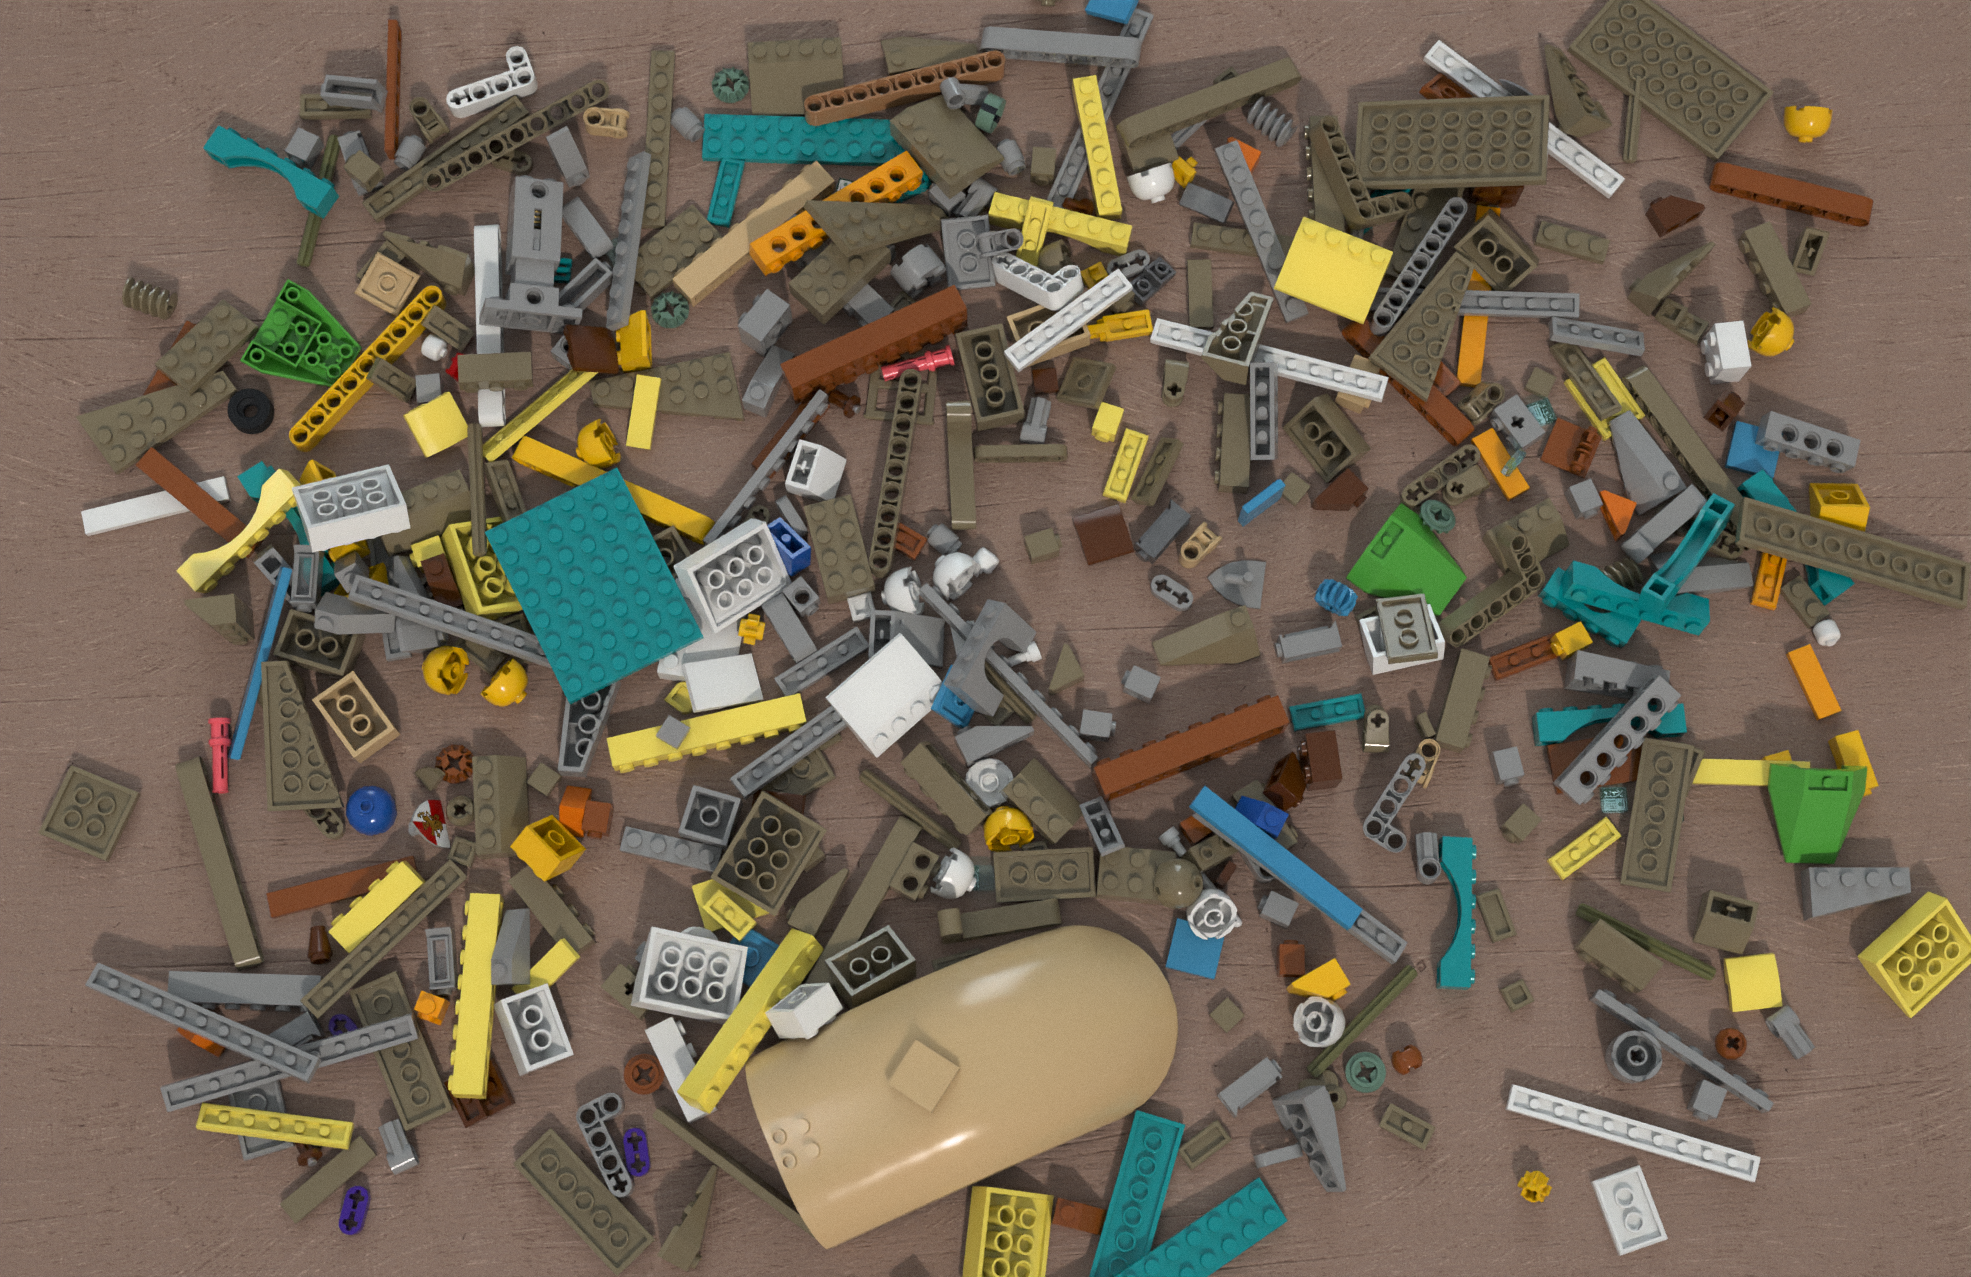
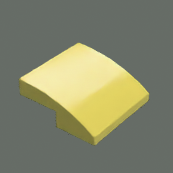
(437, 424)
(1752, 982)

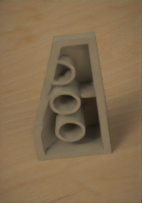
(442, 264)
(1660, 283)
(1238, 339)

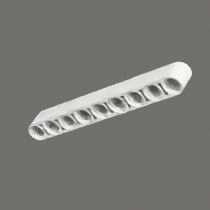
(489, 338)

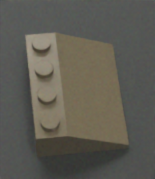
(791, 71)
(944, 144)
(768, 853)

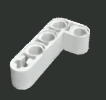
(491, 85)
(1037, 285)

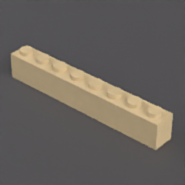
(732, 251)

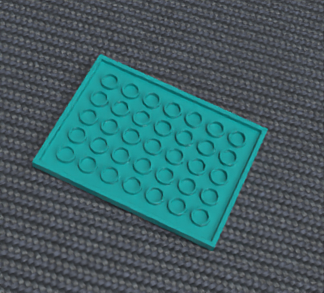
(594, 585)

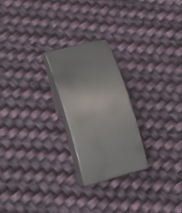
(1206, 203)
(1151, 280)

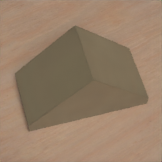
(1809, 250)
(1067, 672)

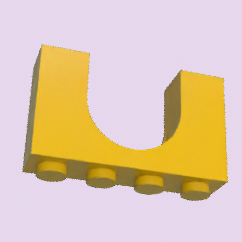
(1847, 751)

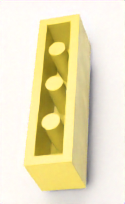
(376, 906)

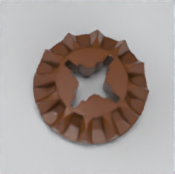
(454, 775)
(632, 1073)

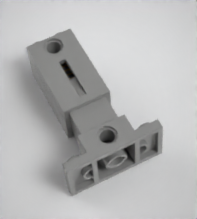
(532, 261)

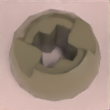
(452, 813)

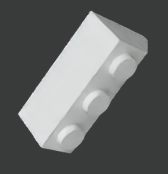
(1375, 647)
(533, 1029)

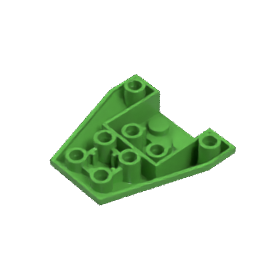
(301, 340)
(1407, 561)
(1814, 809)

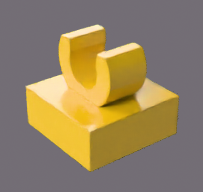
(1184, 170)
(1093, 275)

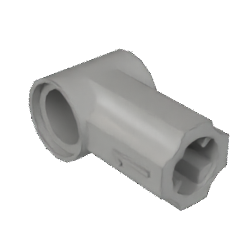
(959, 94)
(979, 196)
(1035, 427)
(1427, 855)
(1785, 1025)
(400, 1153)

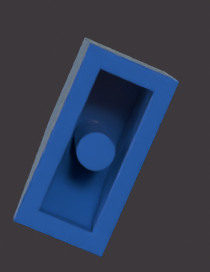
(791, 547)
(1262, 815)

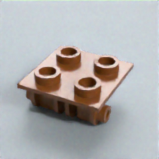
(1571, 447)

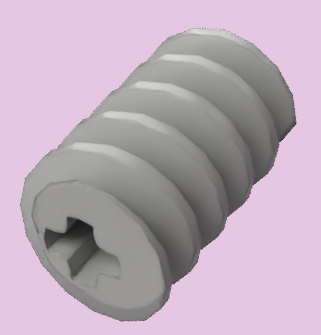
(1270, 123)

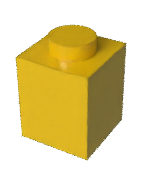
(1570, 640)

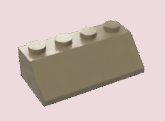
(430, 511)
(499, 803)

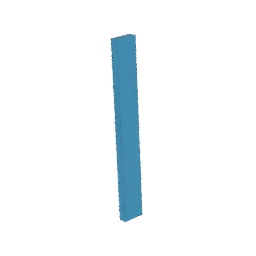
(261, 656)
(1275, 858)

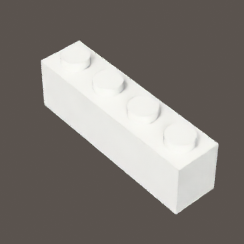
(676, 1059)

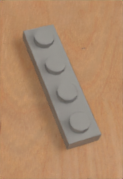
(1596, 336)
(822, 662)
(670, 849)

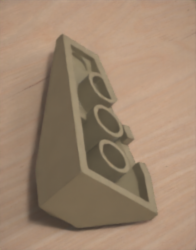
(913, 53)
(1572, 104)
(1216, 640)
(687, 1238)

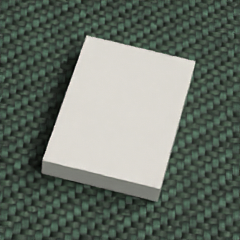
(722, 682)
(1629, 1210)

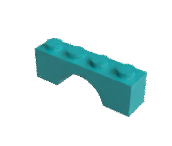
(1611, 626)

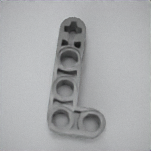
(1663, 524)
(1398, 798)
(609, 1148)

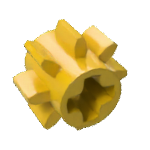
(751, 629)
(1534, 1186)

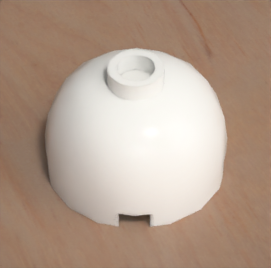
(1152, 183)
(954, 574)
(902, 591)
(954, 875)
(1212, 914)
(1319, 1022)

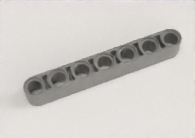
(1062, 47)
(1423, 257)

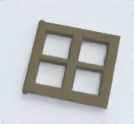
(877, 383)

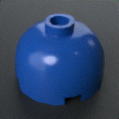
(371, 810)

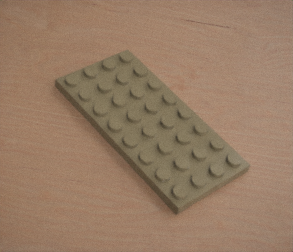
(1684, 77)
(1453, 142)

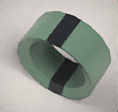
(990, 113)

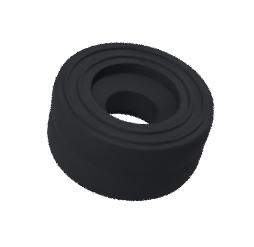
(244, 399)

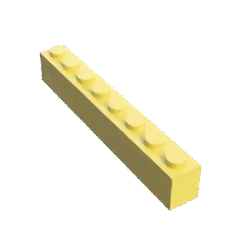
(709, 732)
(477, 997)
(748, 1021)

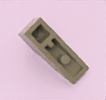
(815, 907)

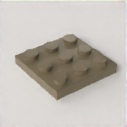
(89, 813)

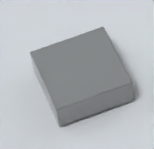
(673, 732)

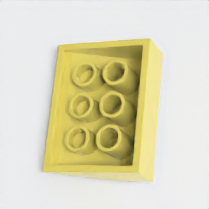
(1333, 270)
(479, 579)
(1919, 953)
(1007, 1233)

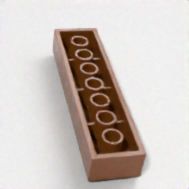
(875, 345)
(1190, 749)

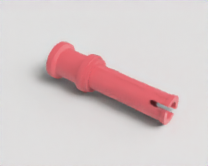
(929, 360)
(220, 743)

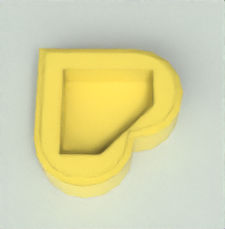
(679, 698)

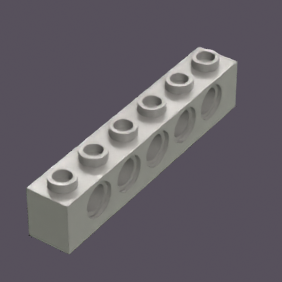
(1569, 780)

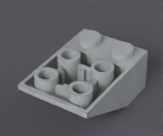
(921, 631)

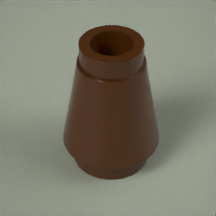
(319, 946)

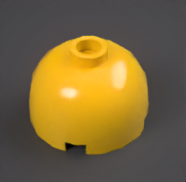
(1807, 122)
(1772, 333)
(596, 445)
(445, 669)
(507, 685)
(1006, 828)

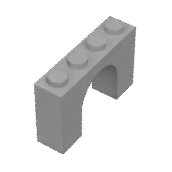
(967, 674)

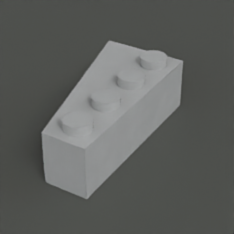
(1608, 675)
(583, 729)
(1845, 888)

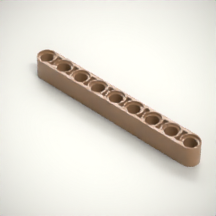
(987, 68)

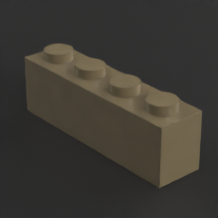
(1773, 270)
(1234, 444)
(1461, 700)
(946, 788)
(552, 911)

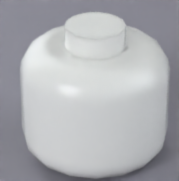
(434, 347)
(986, 559)
(1826, 632)

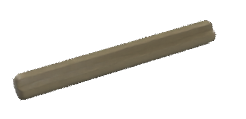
(909, 809)

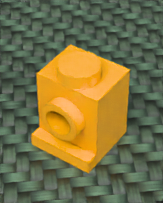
(431, 1008)

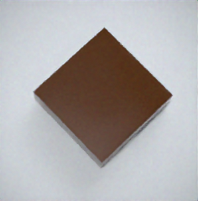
(1045, 381)
(1225, 875)

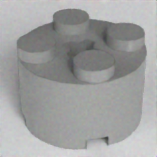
(918, 271)
(1648, 1056)

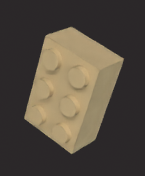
(1026, 321)
(356, 717)

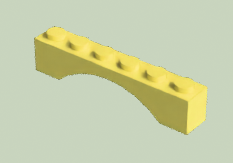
(1097, 147)
(1097, 232)
(206, 568)

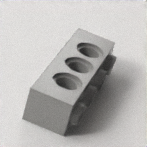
(1264, 410)
(1843, 447)

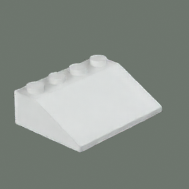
(351, 508)
(734, 574)
(712, 646)
(886, 695)
(689, 976)

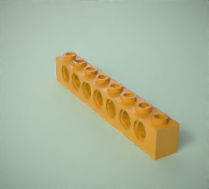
(770, 261)

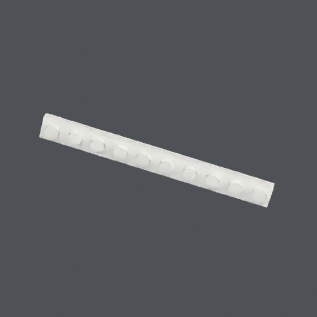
(1559, 144)
(1289, 364)
(1633, 1133)

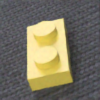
(729, 915)

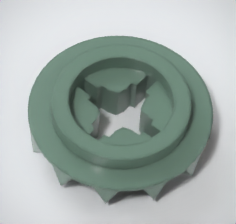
(724, 92)
(665, 319)
(1446, 518)
(1377, 1075)

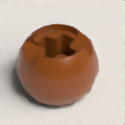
(1739, 1046)
(1405, 1060)

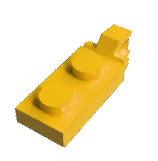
(1122, 326)

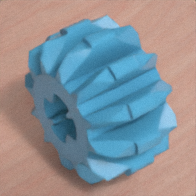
(1335, 597)

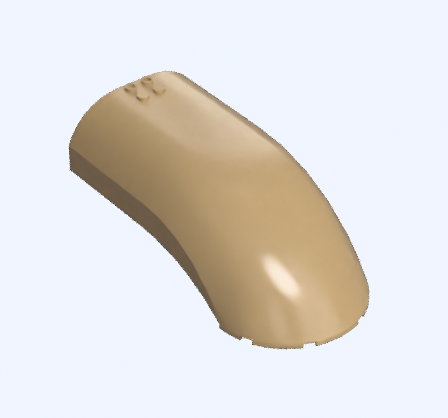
(1047, 1049)

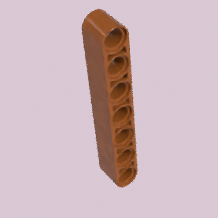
(1791, 194)
(1435, 410)

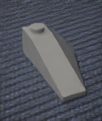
(1644, 467)
(1710, 575)
(412, 635)
(1313, 1123)

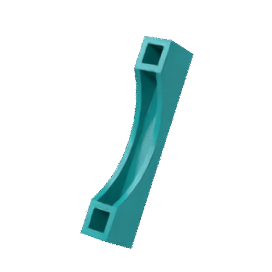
(234, 151)
(252, 482)
(1673, 574)
(1823, 583)
(1592, 587)
(1555, 726)
(1456, 861)

